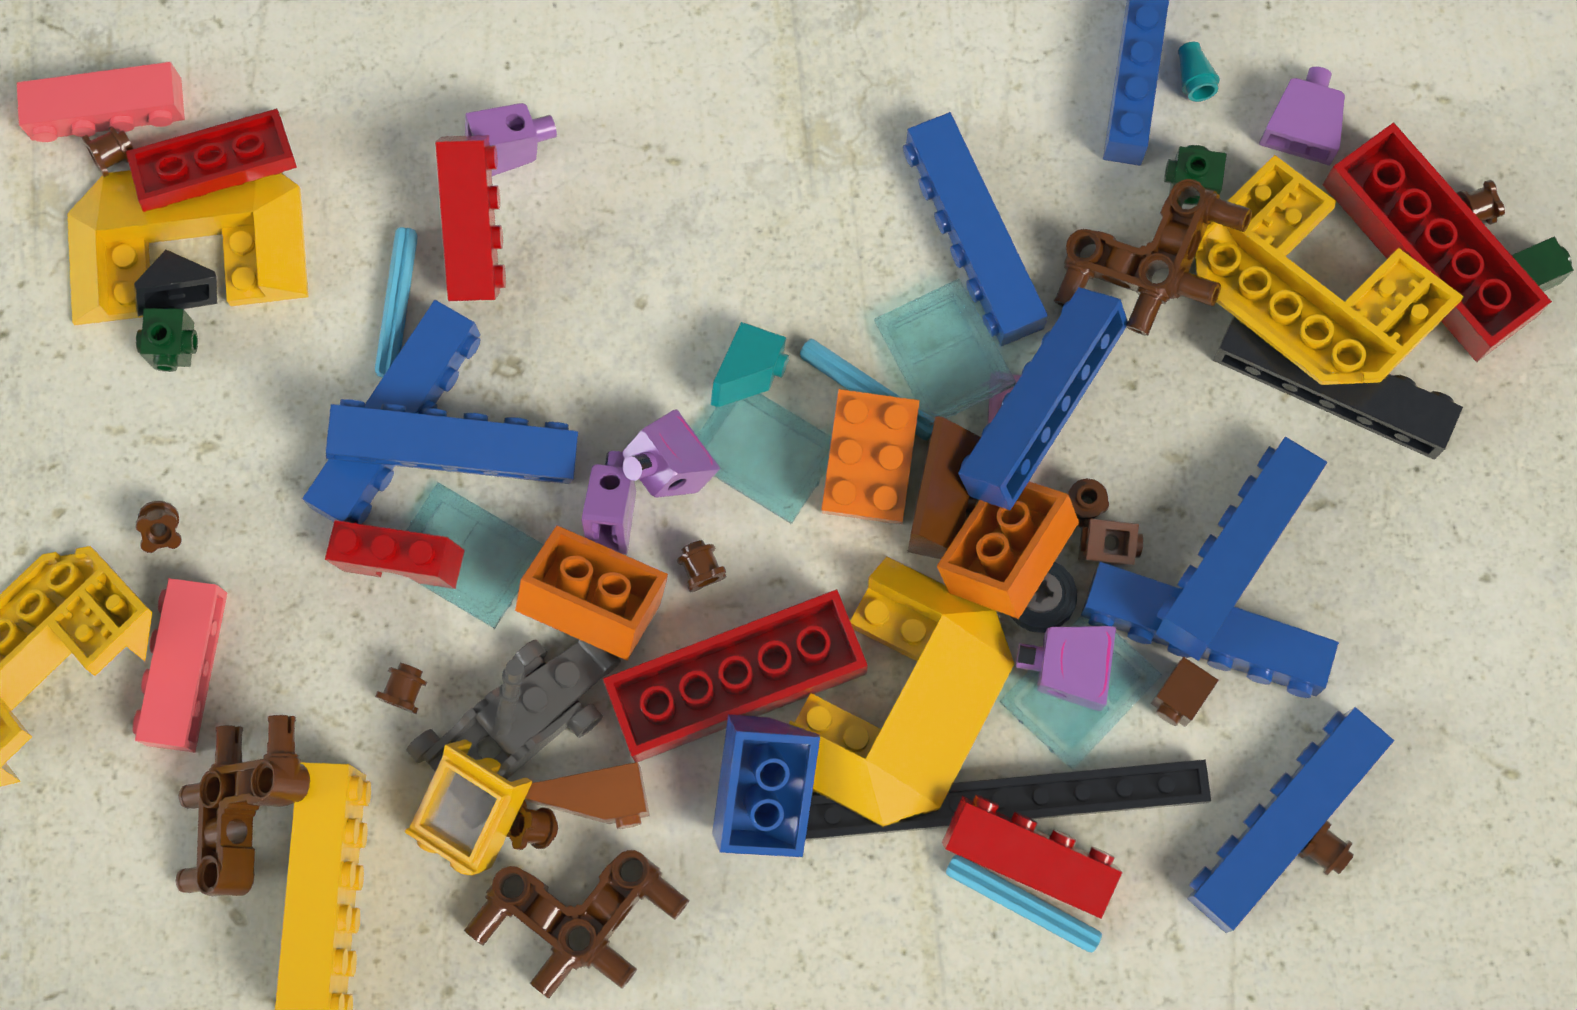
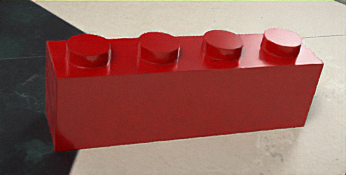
(469, 217)
(1031, 856)

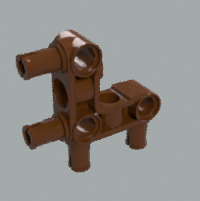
(1171, 249)
(229, 801)
(599, 914)

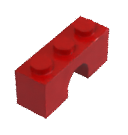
(376, 550)

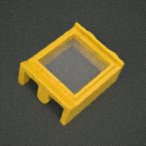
(467, 810)

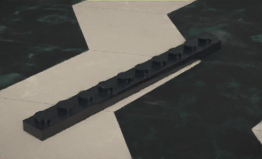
(1037, 797)

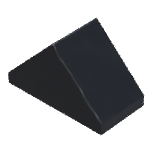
(175, 284)

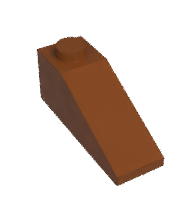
(599, 795)

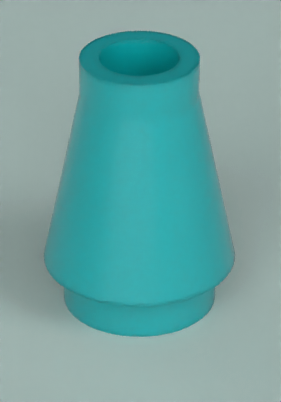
(1197, 74)

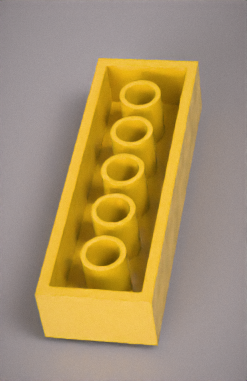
(323, 890)

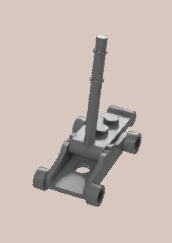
(528, 708)

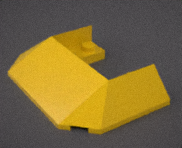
(113, 234)
(1297, 313)
(59, 610)
(938, 712)

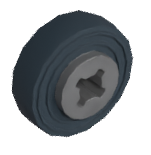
(1054, 610)

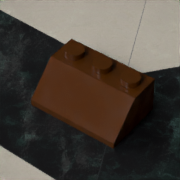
(942, 493)

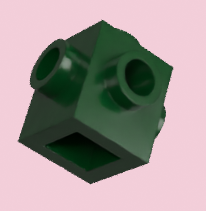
(1197, 164)
(167, 339)

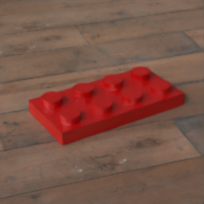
(210, 160)

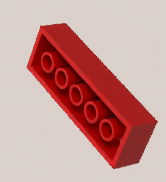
(1411, 207)
(735, 674)

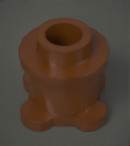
(108, 149)
(1484, 202)
(1093, 490)
(158, 526)
(700, 565)
(402, 687)
(533, 827)
(1328, 850)

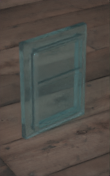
(945, 352)
(767, 453)
(493, 554)
(1073, 729)

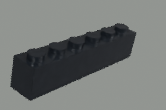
(1387, 408)

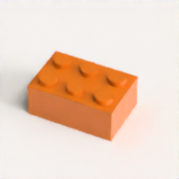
(870, 456)
(1007, 553)
(591, 592)

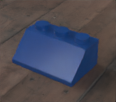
(764, 787)

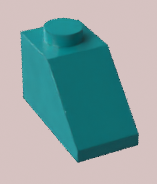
(749, 365)

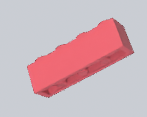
(100, 100)
(180, 665)

